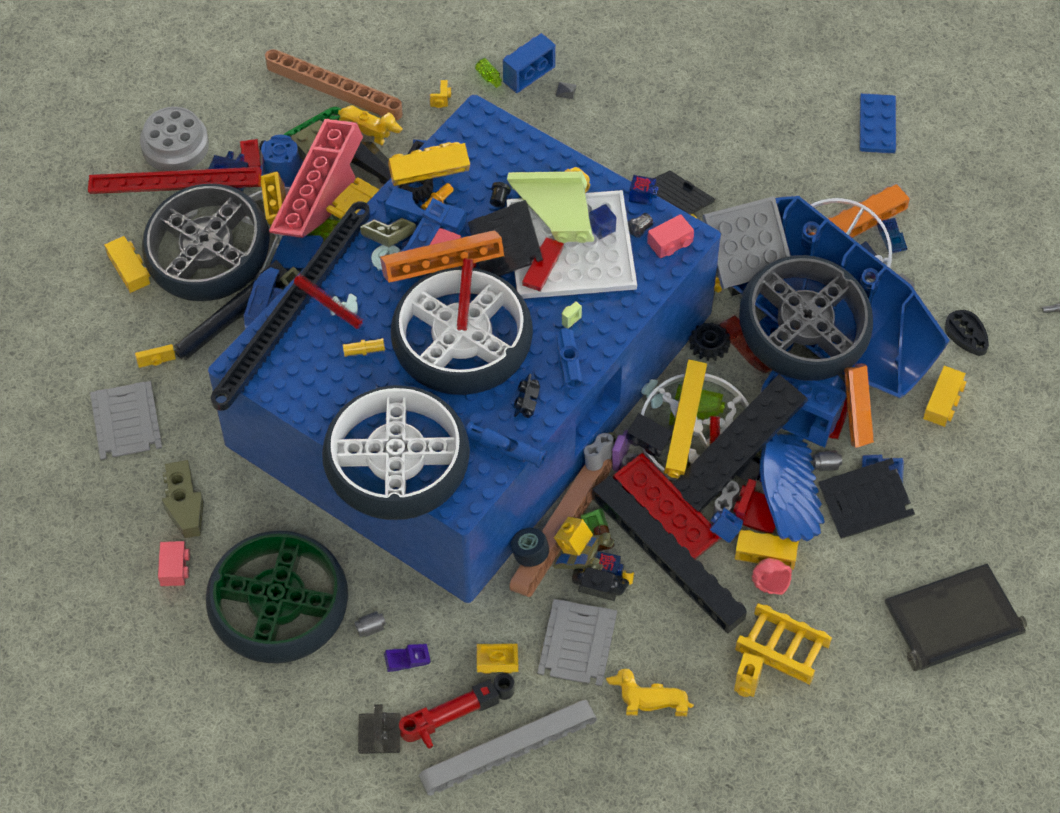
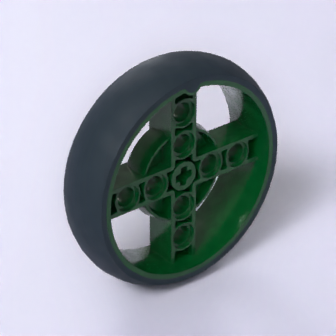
(290, 547)

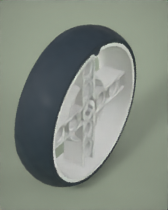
(492, 294)
(396, 402)

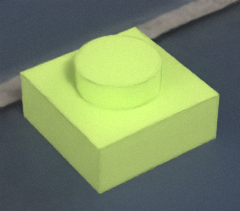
(571, 314)

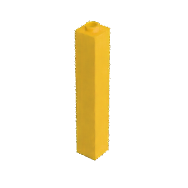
(685, 418)

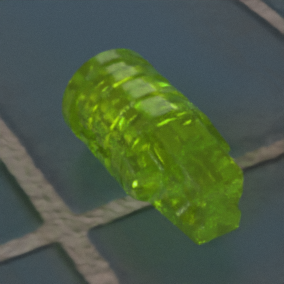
(488, 72)

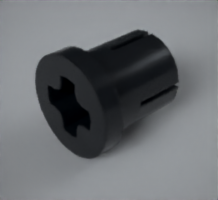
(499, 194)

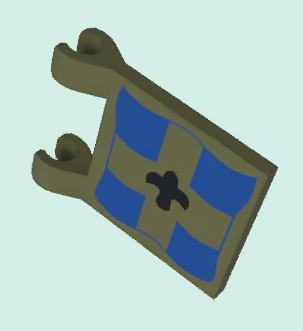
(585, 559)

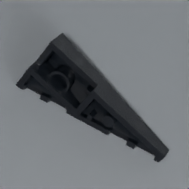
(372, 160)

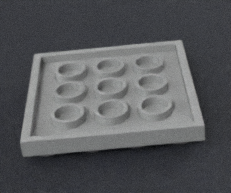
(748, 240)

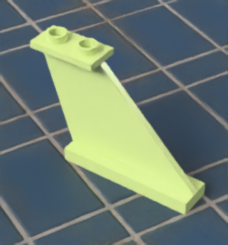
(558, 201)

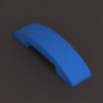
(429, 225)

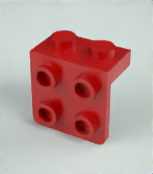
(754, 509)

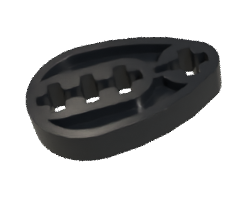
(967, 341)

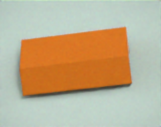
(858, 405)

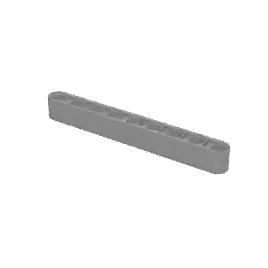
(507, 746)

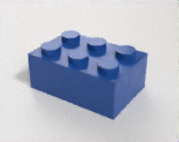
(529, 63)

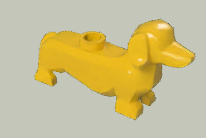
(370, 124)
(651, 697)

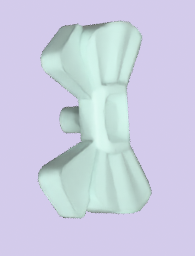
(351, 304)
(648, 389)

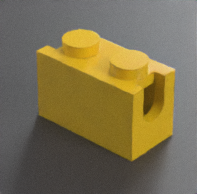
(748, 679)

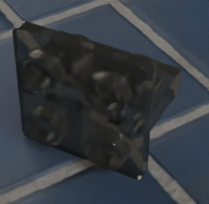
(379, 732)

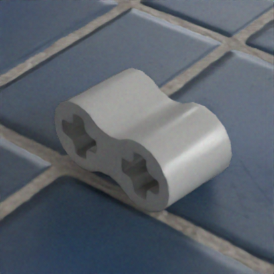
(598, 451)
(727, 499)

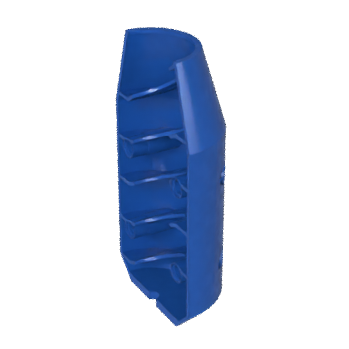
(904, 331)

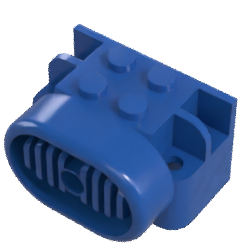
(821, 412)

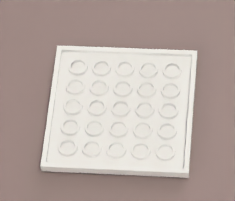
(587, 266)

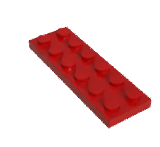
(667, 505)

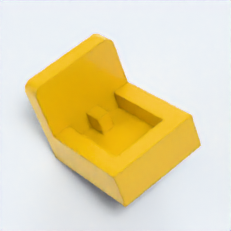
(441, 100)

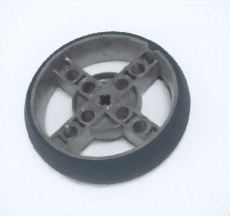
(205, 242)
(806, 317)

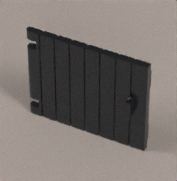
(682, 193)
(517, 235)
(866, 497)

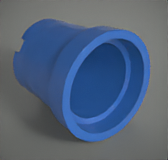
(281, 156)

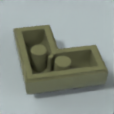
(388, 234)

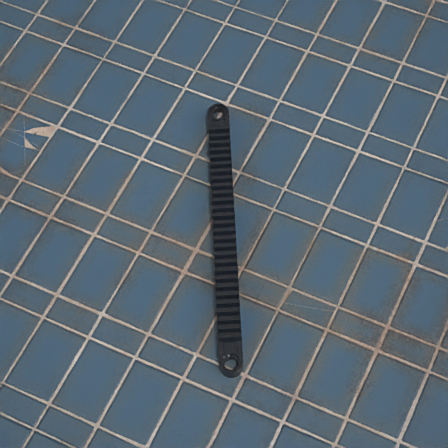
(289, 307)

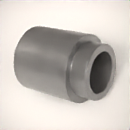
(827, 461)
(370, 624)

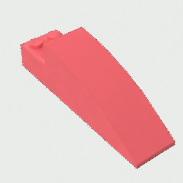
(320, 179)

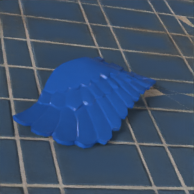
(790, 487)

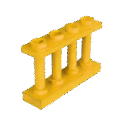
(784, 662)

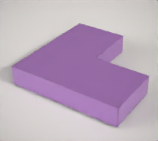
(619, 451)

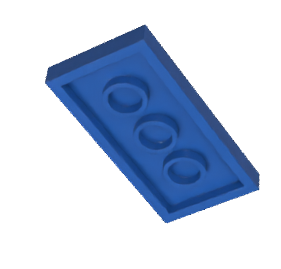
(877, 123)

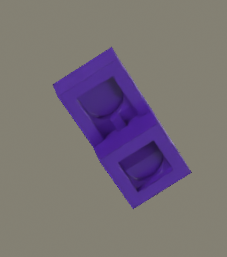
(410, 657)

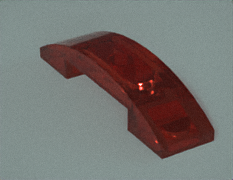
(738, 341)

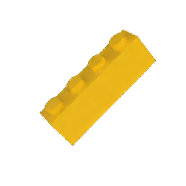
(429, 164)

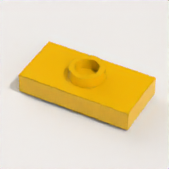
(155, 356)

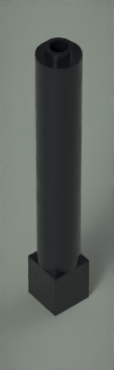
(220, 319)

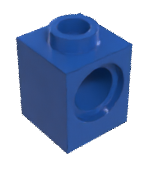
(726, 524)

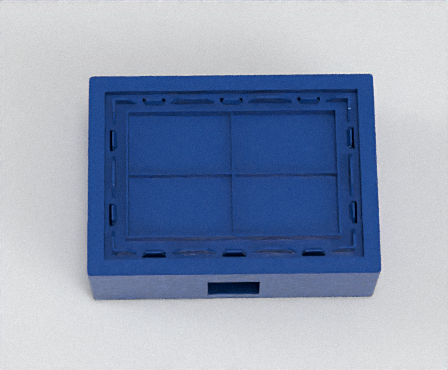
(619, 343)

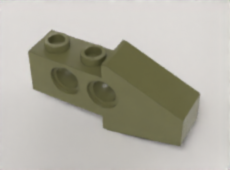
(187, 513)

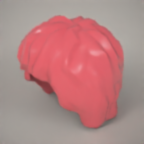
(772, 576)

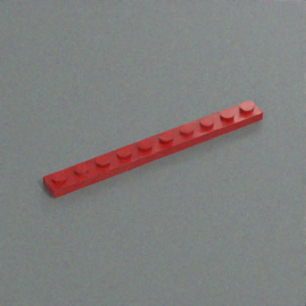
(173, 180)

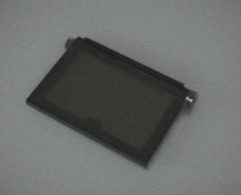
(954, 617)

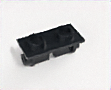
(523, 403)

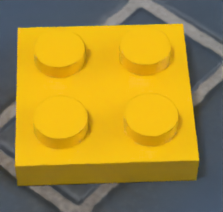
(497, 658)

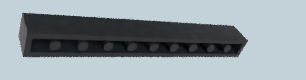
(669, 554)

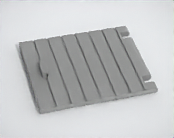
(125, 419)
(577, 642)

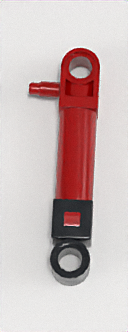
(480, 697)

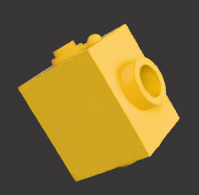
(573, 536)

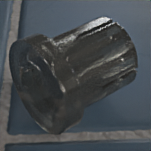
(640, 224)

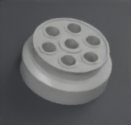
(174, 139)

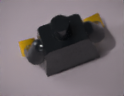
(601, 583)

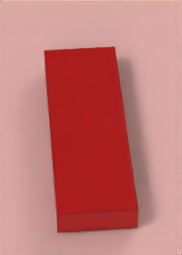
(540, 271)

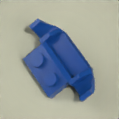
(261, 295)

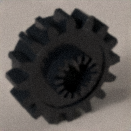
(709, 341)

